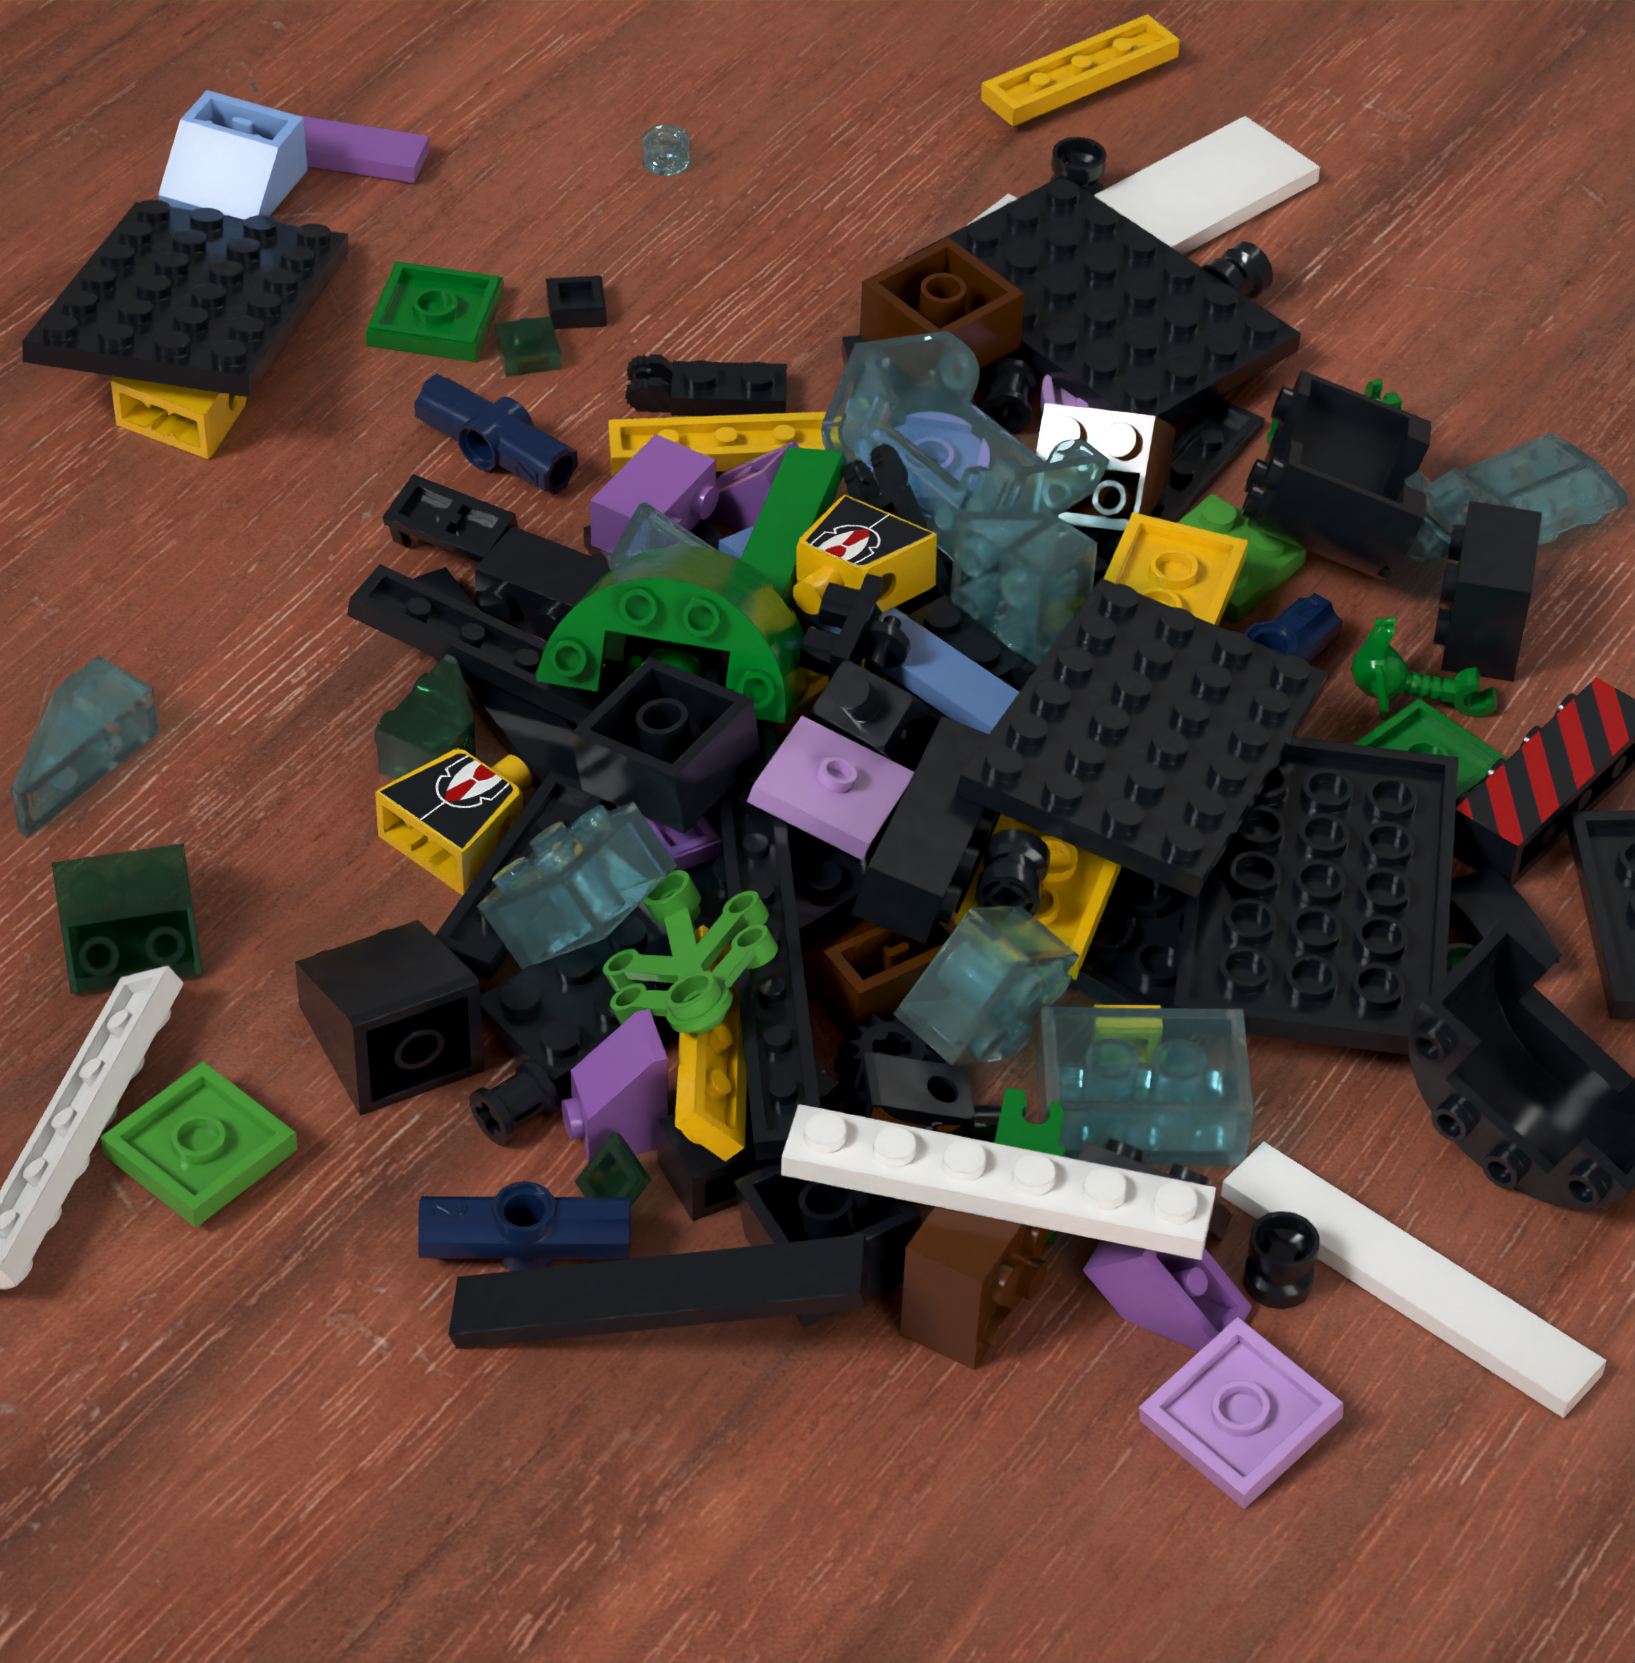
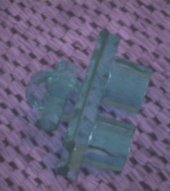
(1444, 506)

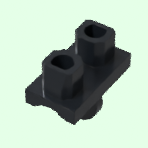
(861, 634)

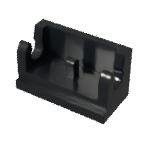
(446, 519)

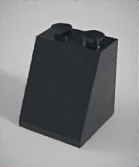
(393, 1014)

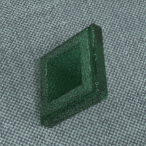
(614, 1172)

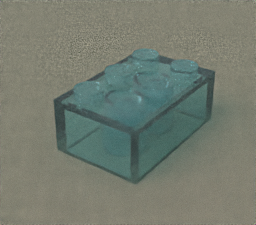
(1149, 1079)

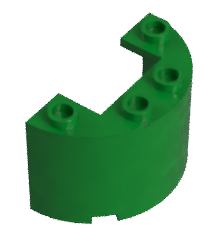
(692, 600)

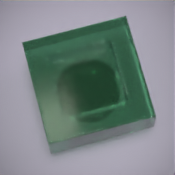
(528, 346)

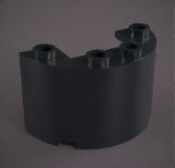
(1340, 476)
(1521, 1079)

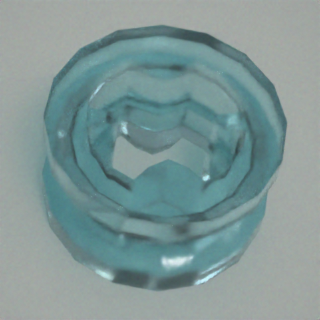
(666, 150)

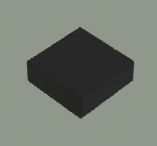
(576, 302)

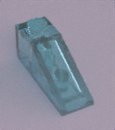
(83, 735)

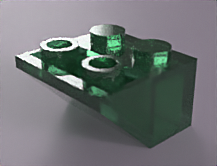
(126, 915)

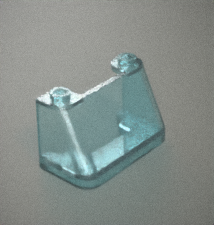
(957, 457)

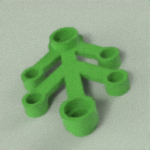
(697, 997)

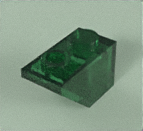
(427, 722)

